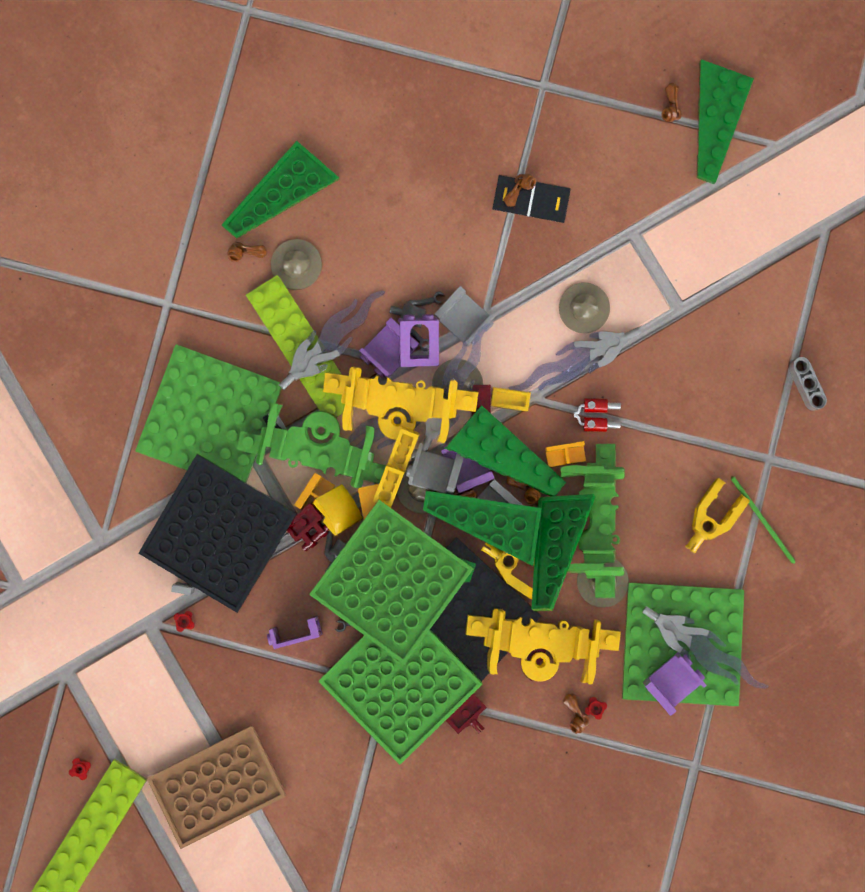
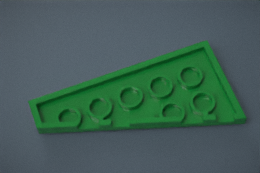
(719, 109)
(285, 185)
(497, 448)
(500, 524)
(557, 539)

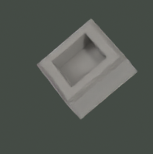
(182, 588)

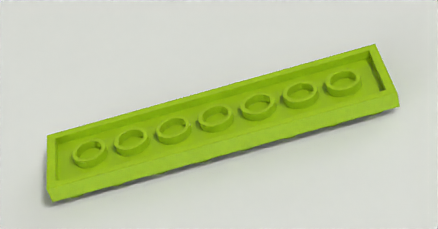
(289, 330)
(92, 830)

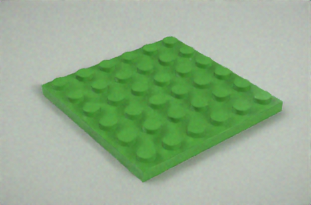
(204, 410)
(391, 582)
(646, 651)
(400, 701)

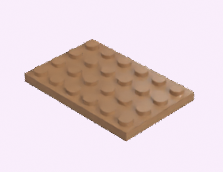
(216, 787)

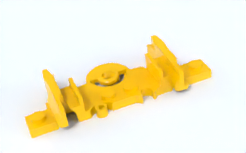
(379, 398)
(561, 642)

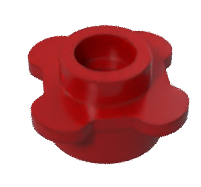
(180, 626)
(596, 713)
(80, 763)

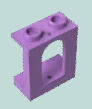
(406, 325)

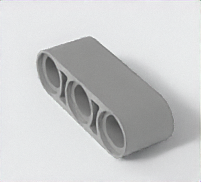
(809, 374)

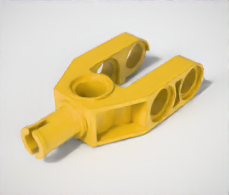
(716, 529)
(505, 571)

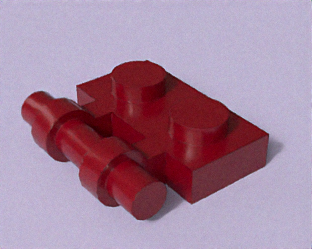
(304, 522)

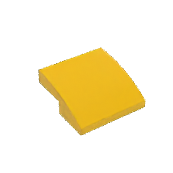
(338, 509)

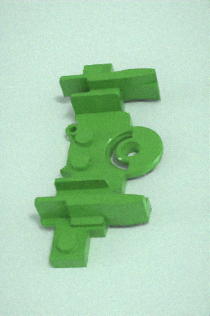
(298, 446)
(598, 538)

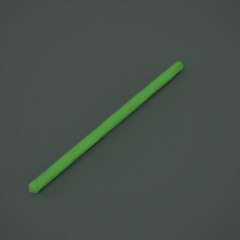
(763, 520)

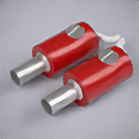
(594, 424)

